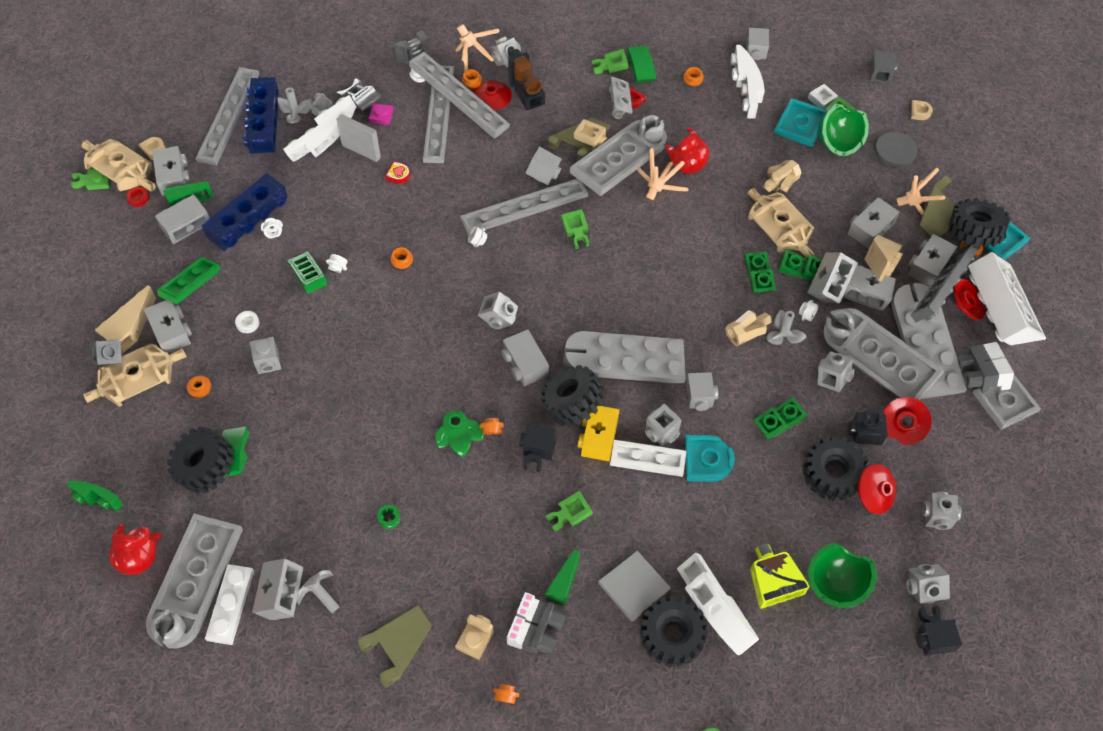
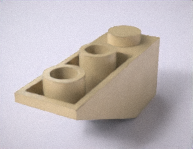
(883, 257)
(128, 320)

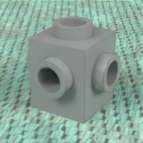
(501, 48)
(498, 310)
(836, 367)
(662, 425)
(941, 510)
(928, 583)

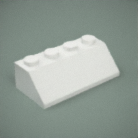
(1005, 300)

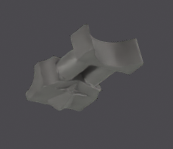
(406, 51)
(362, 96)

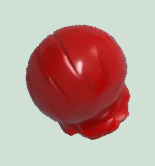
(691, 151)
(133, 551)

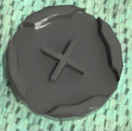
(896, 149)

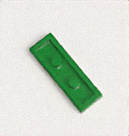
(188, 280)

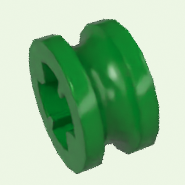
(386, 509)

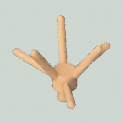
(469, 39)
(657, 183)
(914, 197)

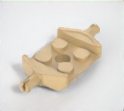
(127, 171)
(786, 235)
(153, 366)

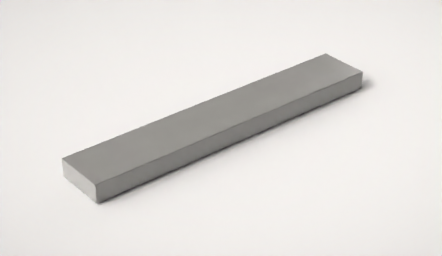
(459, 95)
(226, 118)
(437, 125)
(524, 205)

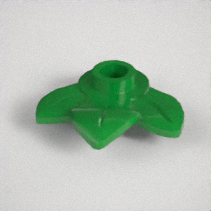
(460, 435)

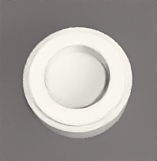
(247, 322)

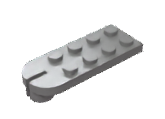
(621, 154)
(929, 339)
(880, 354)
(627, 356)
(192, 581)

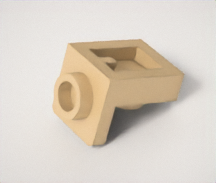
(590, 134)
(475, 636)

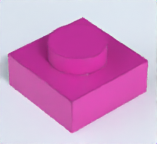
(381, 114)

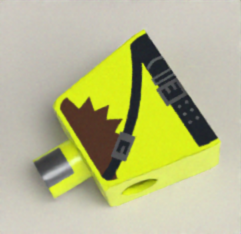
(776, 577)

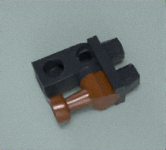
(526, 86)

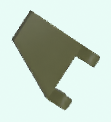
(568, 137)
(937, 212)
(399, 641)

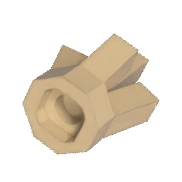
(782, 176)
(747, 327)

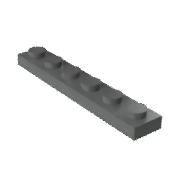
(944, 283)

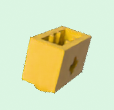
(599, 445)

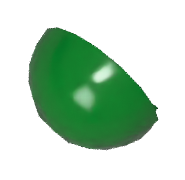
(843, 129)
(841, 576)

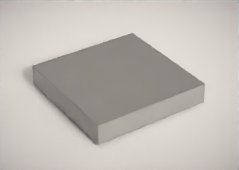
(358, 137)
(1007, 405)
(634, 586)

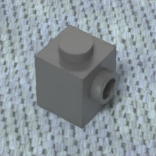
(883, 66)

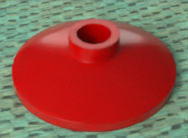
(498, 98)
(968, 300)
(917, 429)
(877, 489)

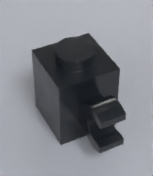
(868, 428)
(537, 444)
(937, 635)

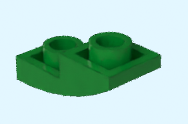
(642, 64)
(799, 266)
(759, 272)
(780, 419)
(238, 439)
(92, 493)

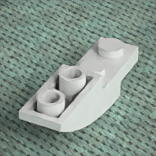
(748, 79)
(323, 135)
(717, 606)

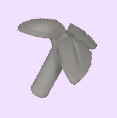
(291, 106)
(783, 322)
(313, 584)

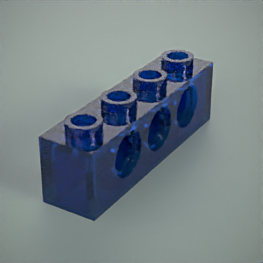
(262, 115)
(245, 212)

